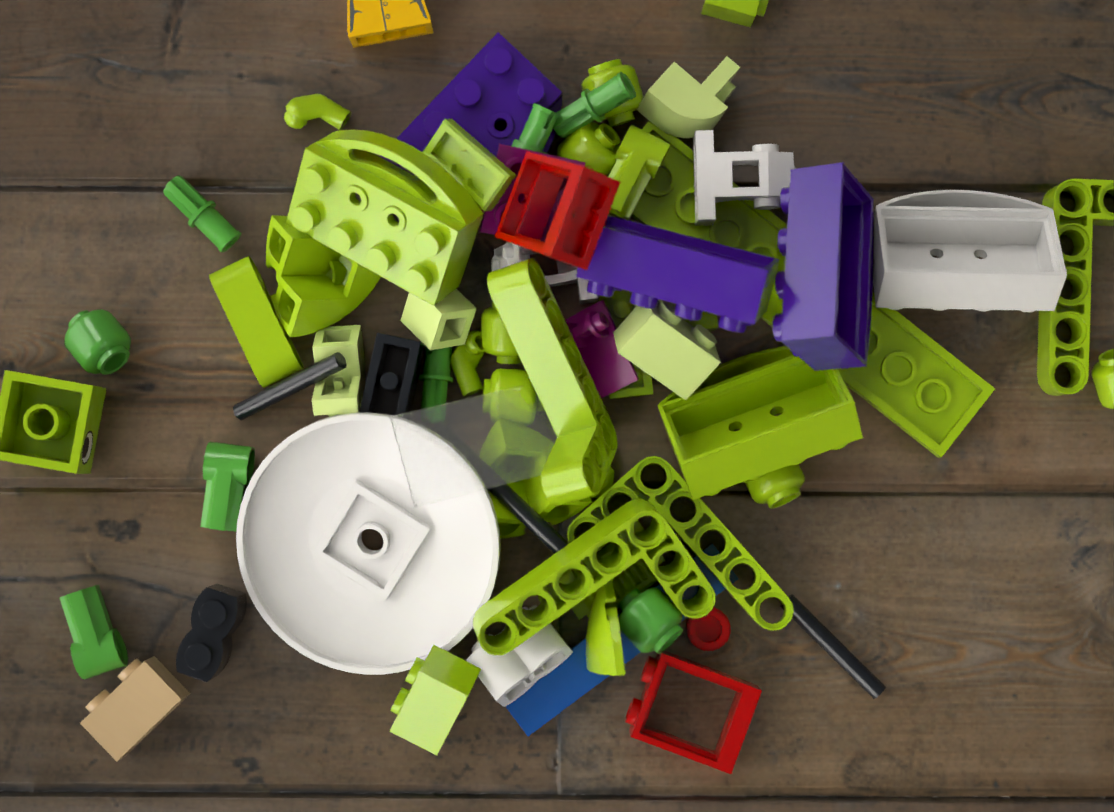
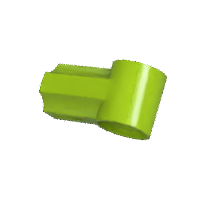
(635, 165)

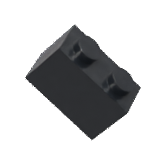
(392, 375)

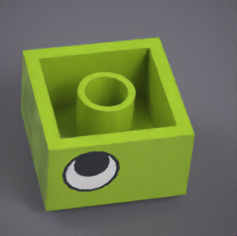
(49, 422)

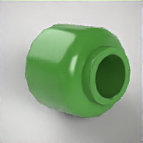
(98, 341)
(649, 620)

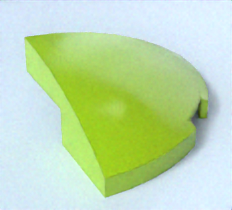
(603, 635)

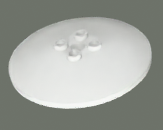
(320, 581)

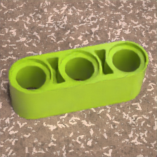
(255, 322)

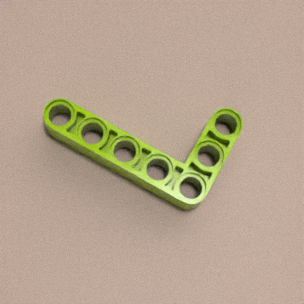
(1076, 311)
(561, 380)
(690, 533)
(592, 575)

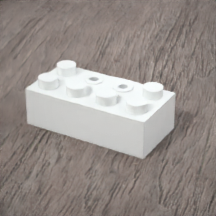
(1012, 235)

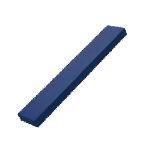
(573, 680)

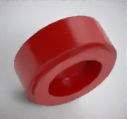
(709, 631)

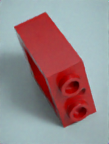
(578, 215)
(735, 725)

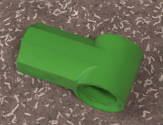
(226, 473)
(96, 643)

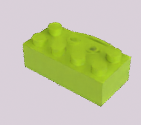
(435, 212)
(745, 396)

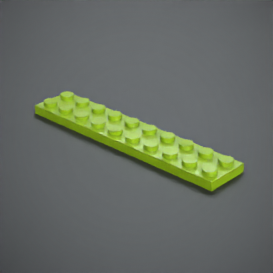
(906, 370)

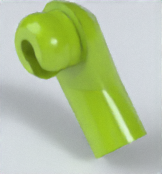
(315, 106)
(464, 363)

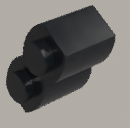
(209, 643)

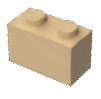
(134, 707)

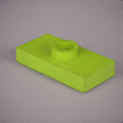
(470, 164)

